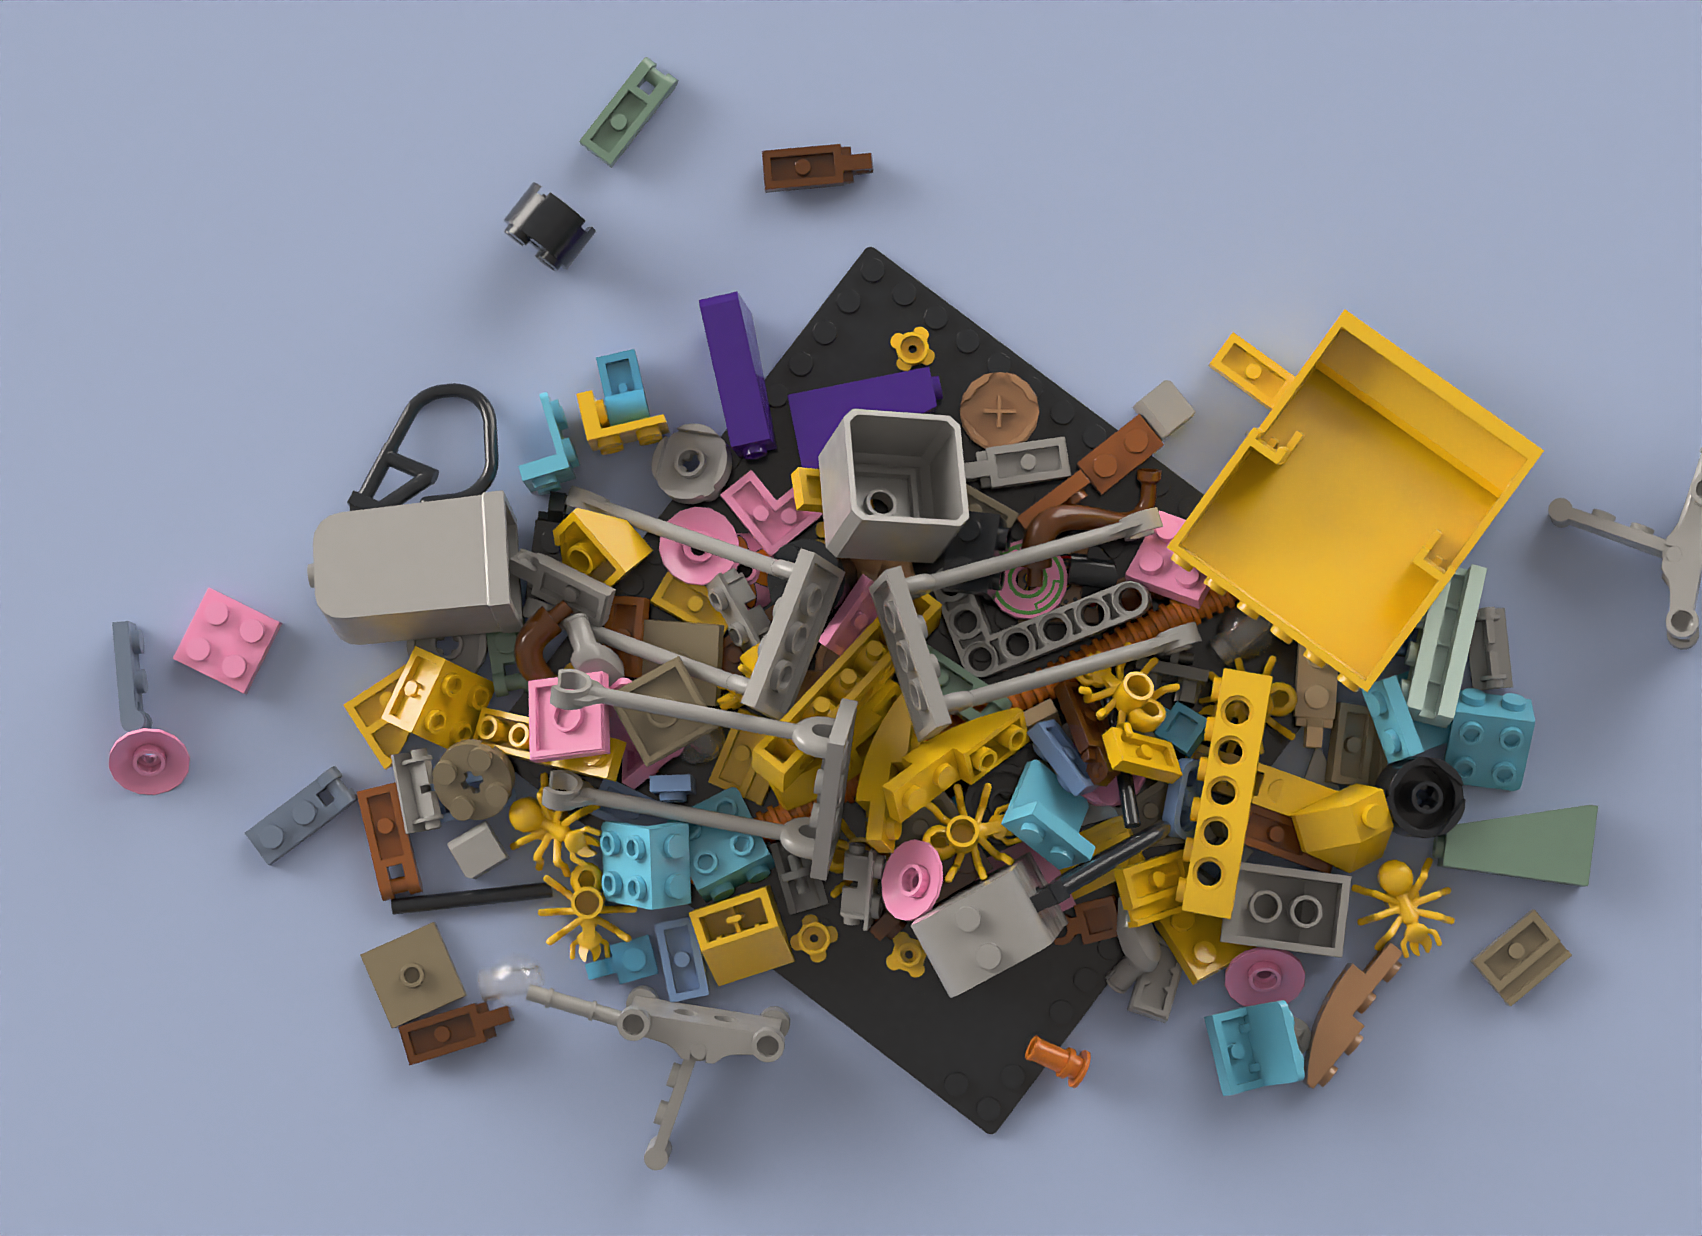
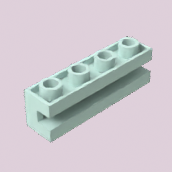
(1442, 649)

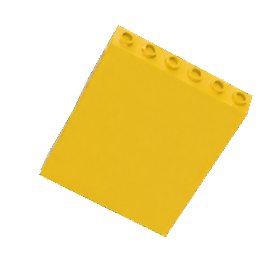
(1354, 502)

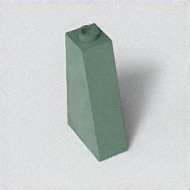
(1532, 846)

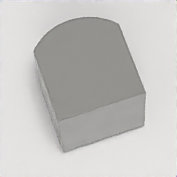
(1164, 409)
(478, 850)

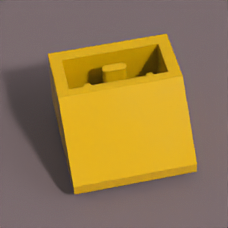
(742, 935)

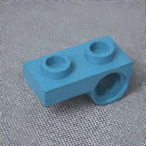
(622, 387)

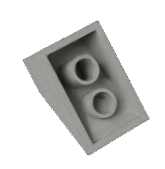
(1289, 910)

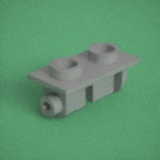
(729, 595)
(1490, 651)
(417, 800)
(862, 901)

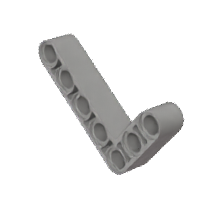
(1034, 628)

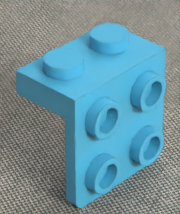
(548, 473)
(1395, 728)
(1490, 739)
(1048, 817)
(724, 857)
(646, 864)
(1255, 1047)

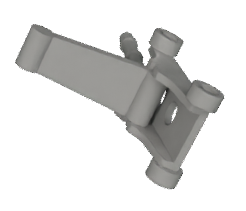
(1679, 553)
(689, 1029)

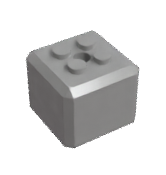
(908, 464)

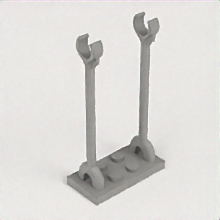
(795, 626)
(920, 670)
(817, 736)

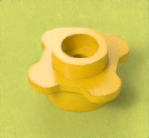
(902, 343)
(817, 949)
(898, 960)

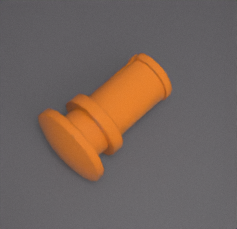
(1062, 1061)

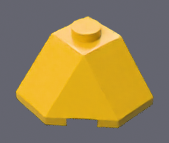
(600, 545)
(1346, 827)

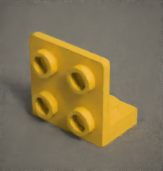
(611, 438)
(438, 699)

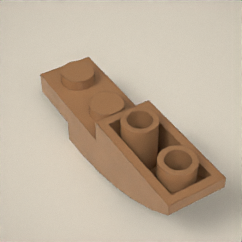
(1334, 1026)

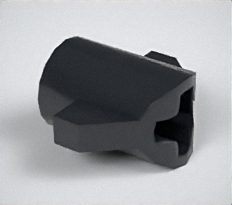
(1092, 570)

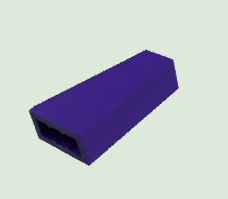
(738, 374)
(820, 410)

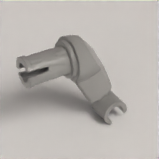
(589, 654)
(1140, 951)

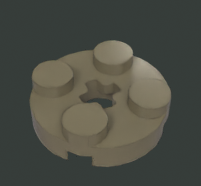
(465, 800)

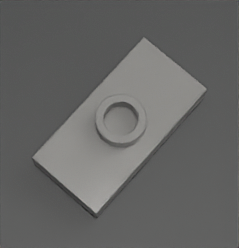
(1156, 990)

